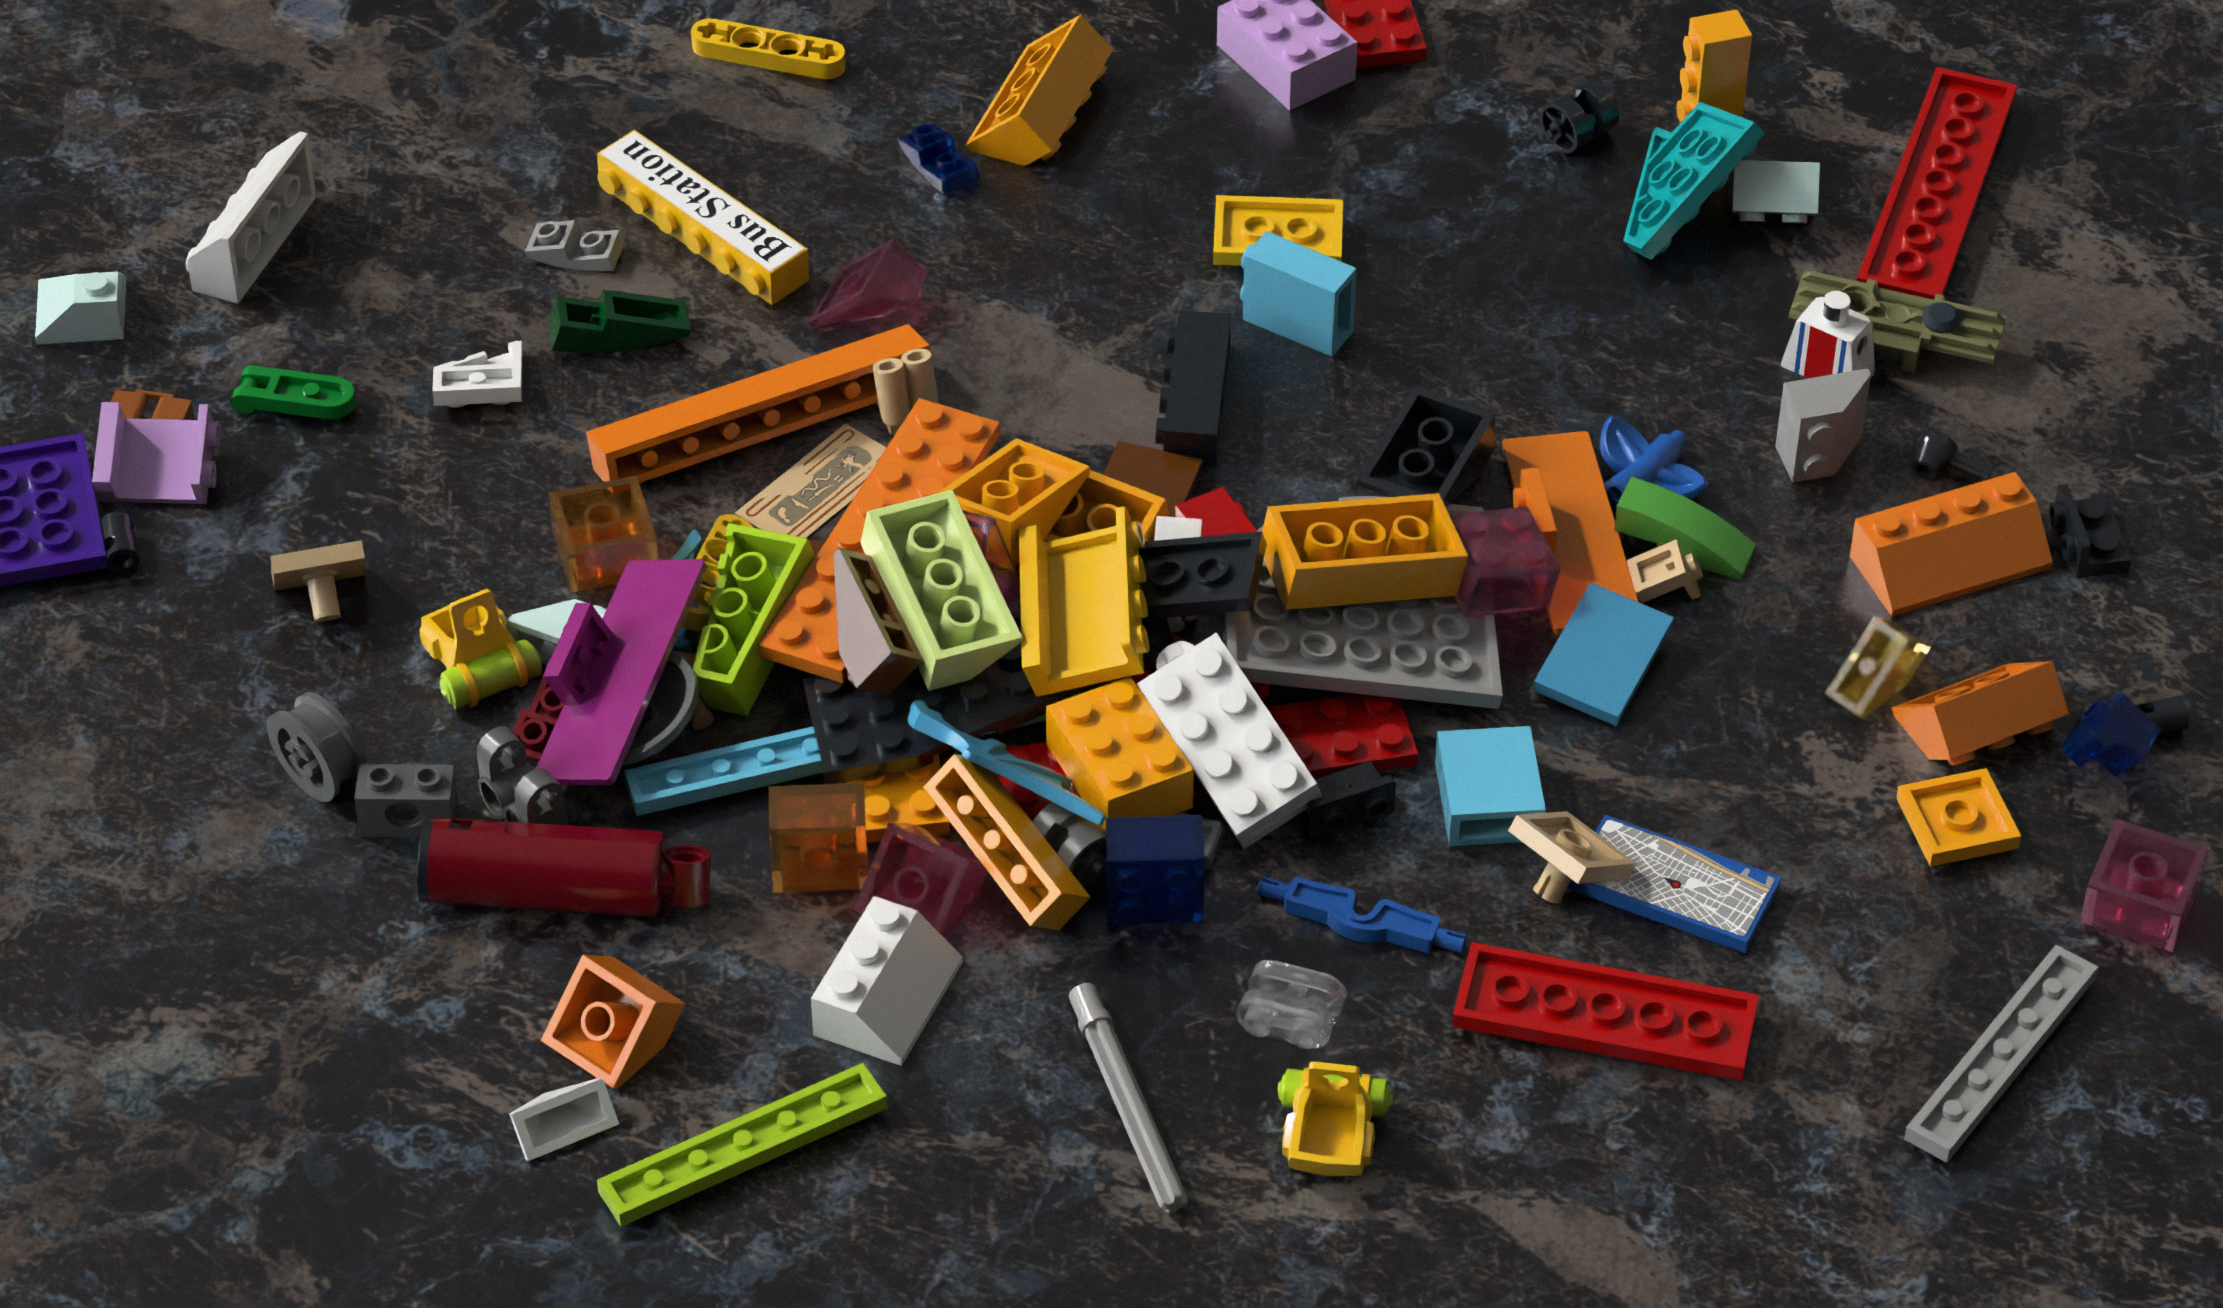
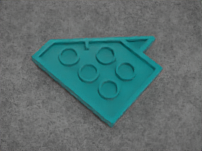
(1683, 172)

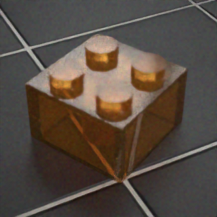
(601, 531)
(818, 837)

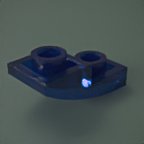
(936, 158)

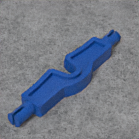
(1385, 922)

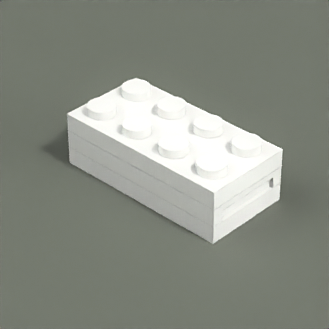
(1229, 738)

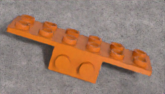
(1571, 507)

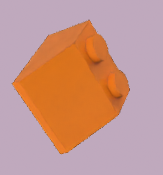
(611, 1019)

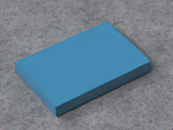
(1603, 654)

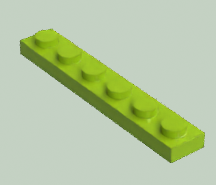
(741, 1144)

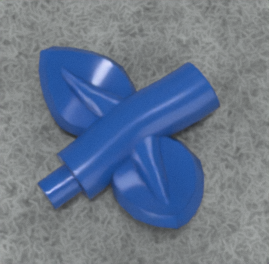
(1632, 456)

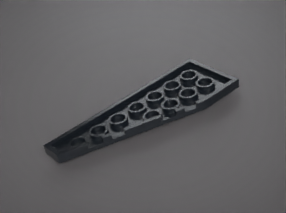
(869, 732)

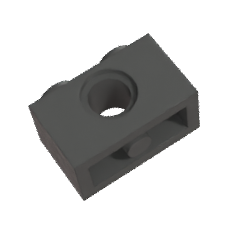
(398, 797)

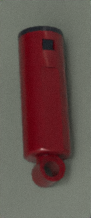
(558, 868)

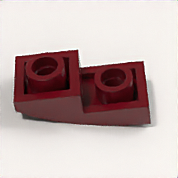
(538, 722)

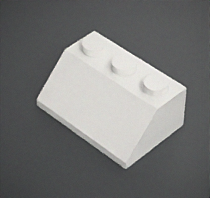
(884, 982)

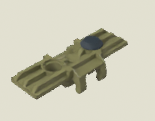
(1911, 321)

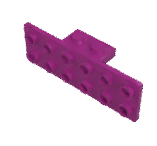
(611, 667)

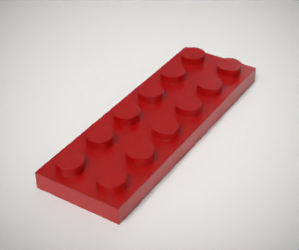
(1606, 1011)

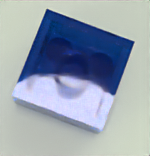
(1154, 869)

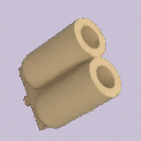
(902, 384)

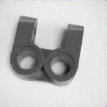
(513, 786)

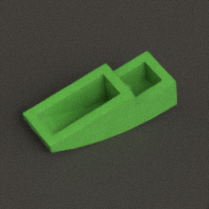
(1665, 516)

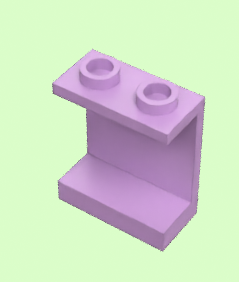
(155, 457)

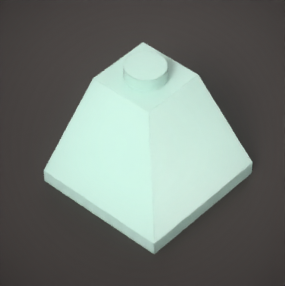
(81, 308)

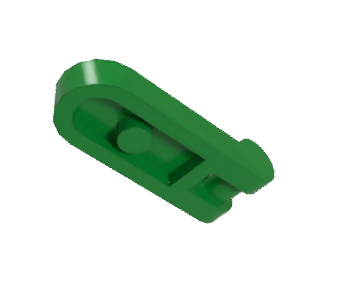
(293, 393)

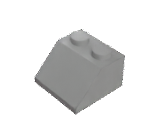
(1821, 423)

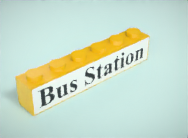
(703, 217)

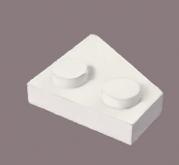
(480, 379)

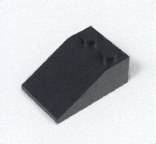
(1431, 448)

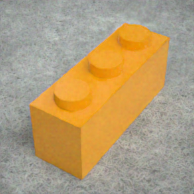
(1715, 63)

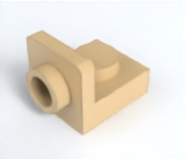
(1664, 571)

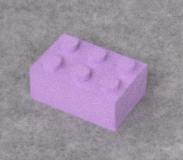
(1287, 47)

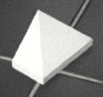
(563, 1117)

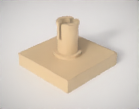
(319, 570)
(1571, 852)

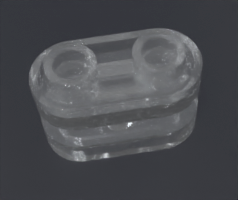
(1291, 1004)

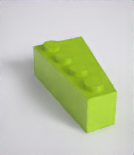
(751, 589)

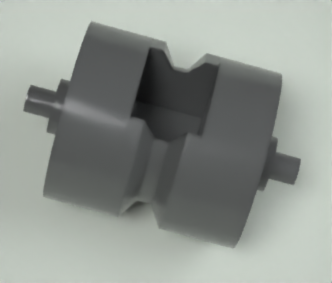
(1075, 841)

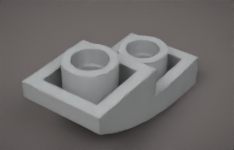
(566, 247)

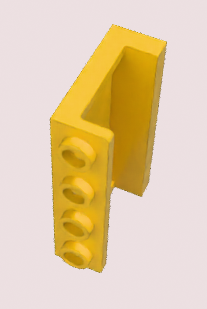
(1082, 606)

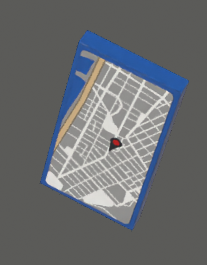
(1685, 886)

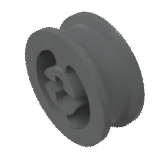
(316, 746)

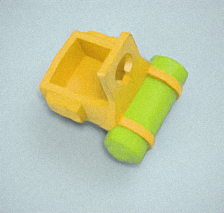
(477, 650)
(1331, 1118)

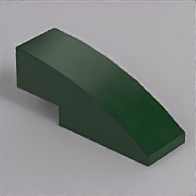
(616, 322)

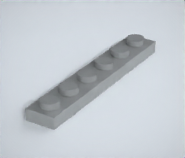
(2000, 1053)

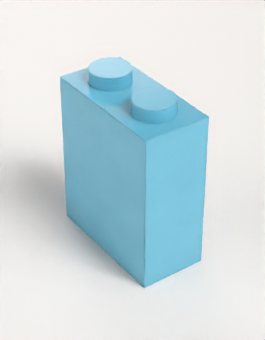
(1298, 293)
(1487, 782)

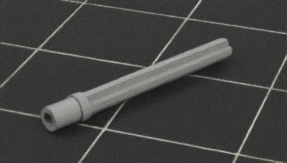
(1098, 1028)

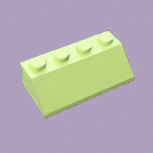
(941, 587)

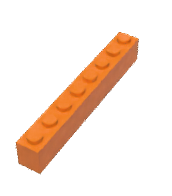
(746, 410)

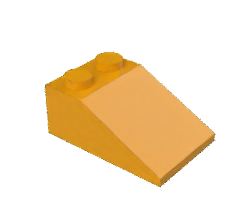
(1020, 489)

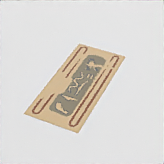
(815, 485)

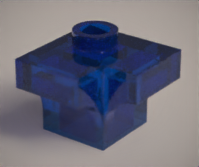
(2111, 735)

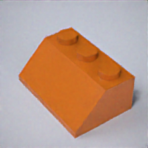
(1984, 711)

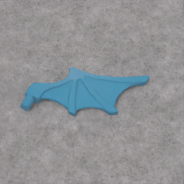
(993, 756)

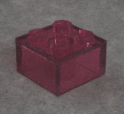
(1506, 563)
(2144, 885)

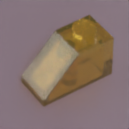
(1877, 667)

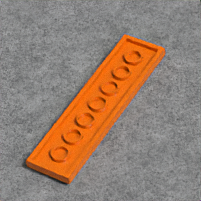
(922, 459)

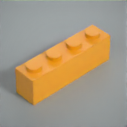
(1007, 843)

